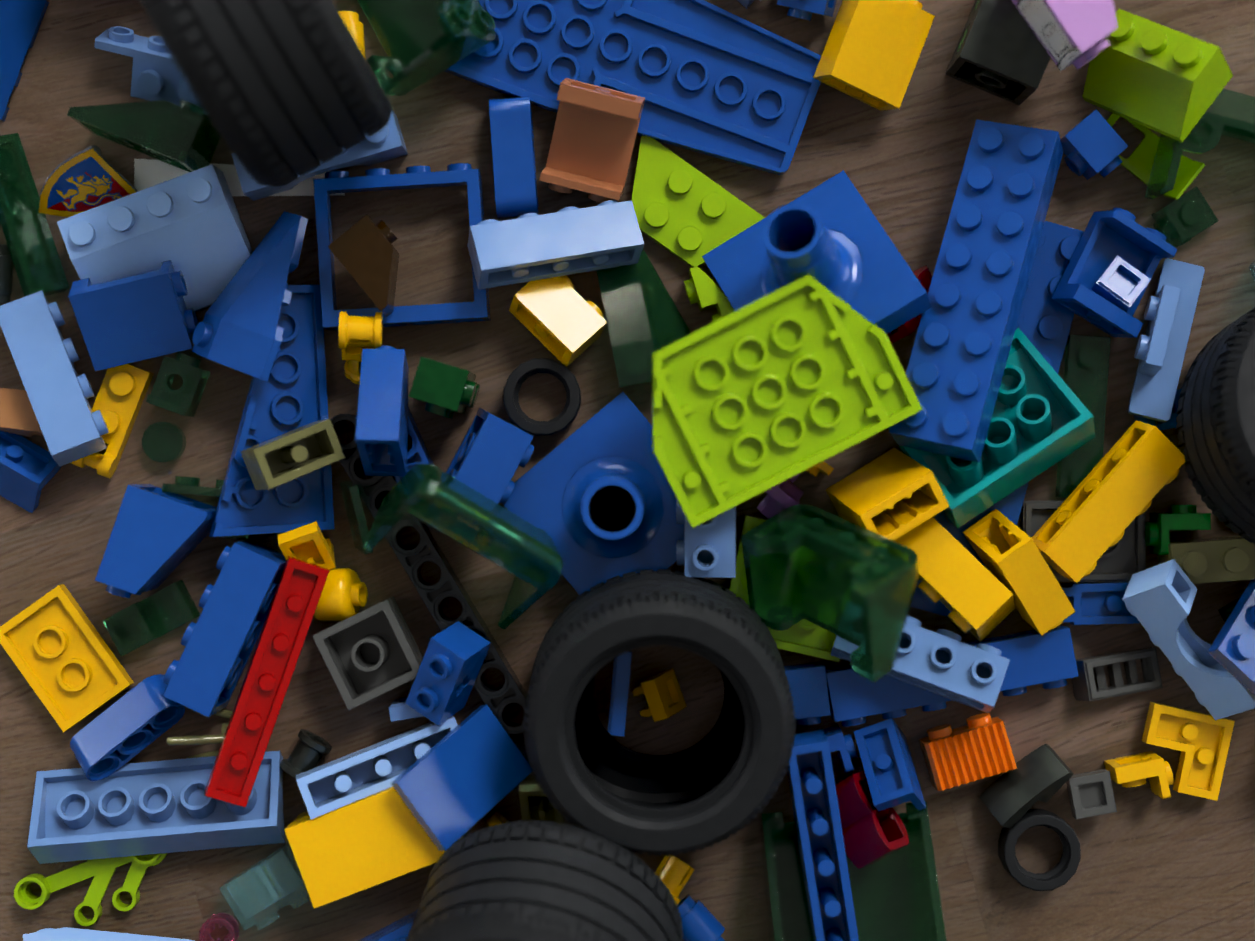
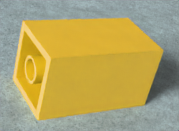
(359, 846)

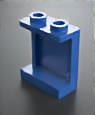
(1104, 238)
(134, 317)

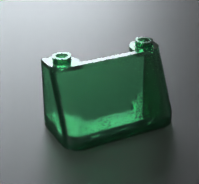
(835, 577)

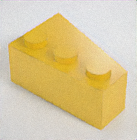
(958, 580)

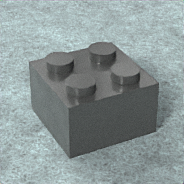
(370, 653)

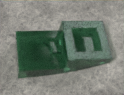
(151, 618)

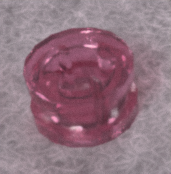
(222, 919)

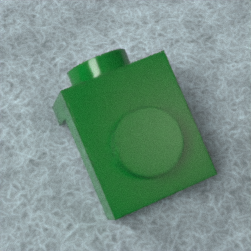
(1181, 518)

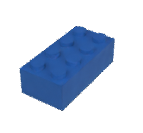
(226, 629)

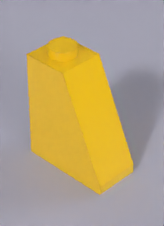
(1021, 569)

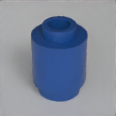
(698, 921)

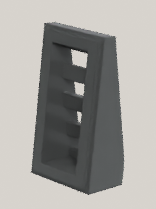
(1092, 682)

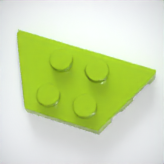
(684, 206)

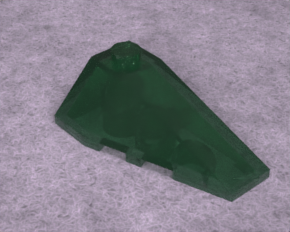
(638, 318)

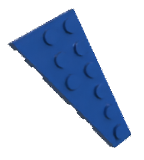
(284, 402)

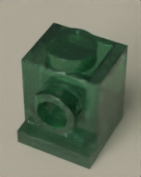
(187, 398)

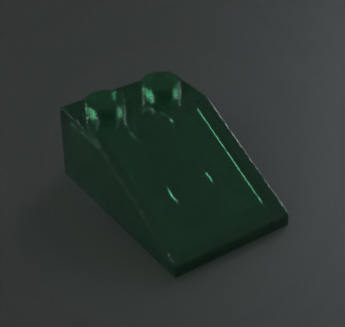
(158, 129)

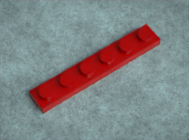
(266, 681)

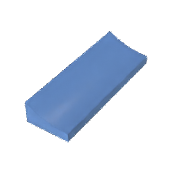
(150, 811)

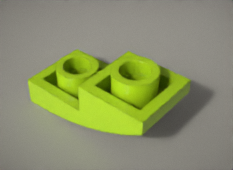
(706, 293)

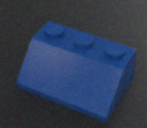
(491, 456)

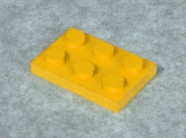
(63, 657)

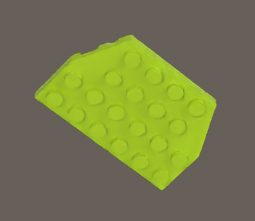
(770, 395)

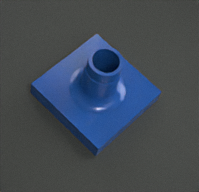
(835, 242)
(557, 494)

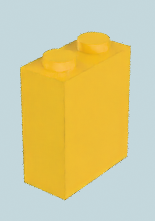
(874, 50)
(888, 495)

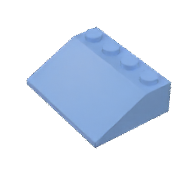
(178, 220)

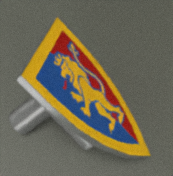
(82, 184)

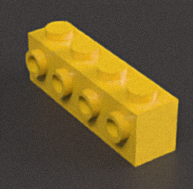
(1108, 500)

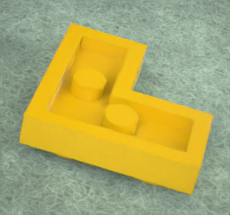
(1202, 746)

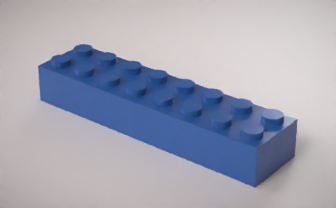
(979, 287)

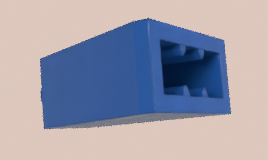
(383, 412)

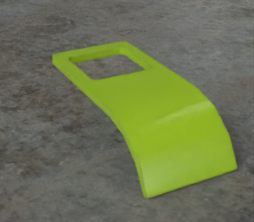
(1142, 160)

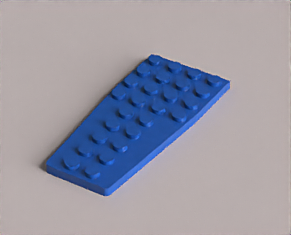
(703, 71)

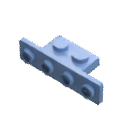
(153, 69)
(1166, 340)

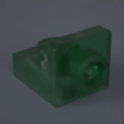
(1184, 218)

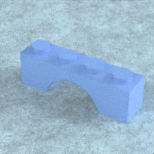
(1161, 602)

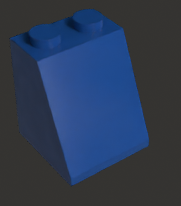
(151, 538)

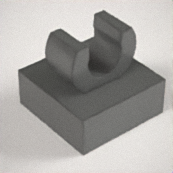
(1091, 794)

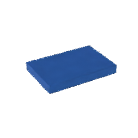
(462, 777)

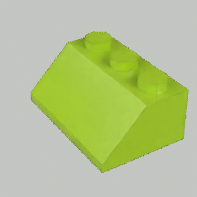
(1156, 76)

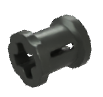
(305, 754)

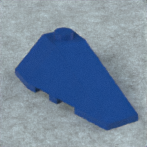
(243, 320)

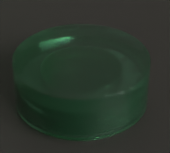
(163, 442)

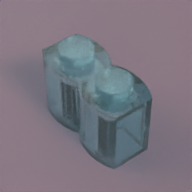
(266, 888)

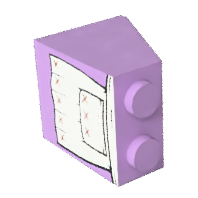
(1070, 28)

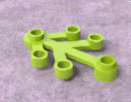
(102, 871)

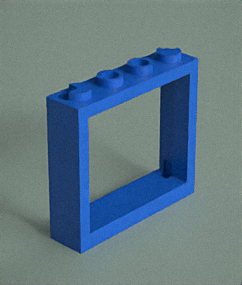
(379, 180)

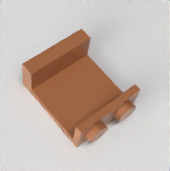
(592, 140)

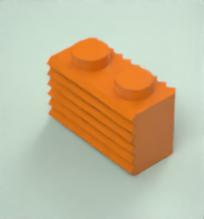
(967, 751)

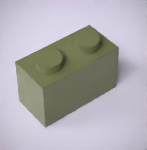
(292, 454)
(1213, 558)

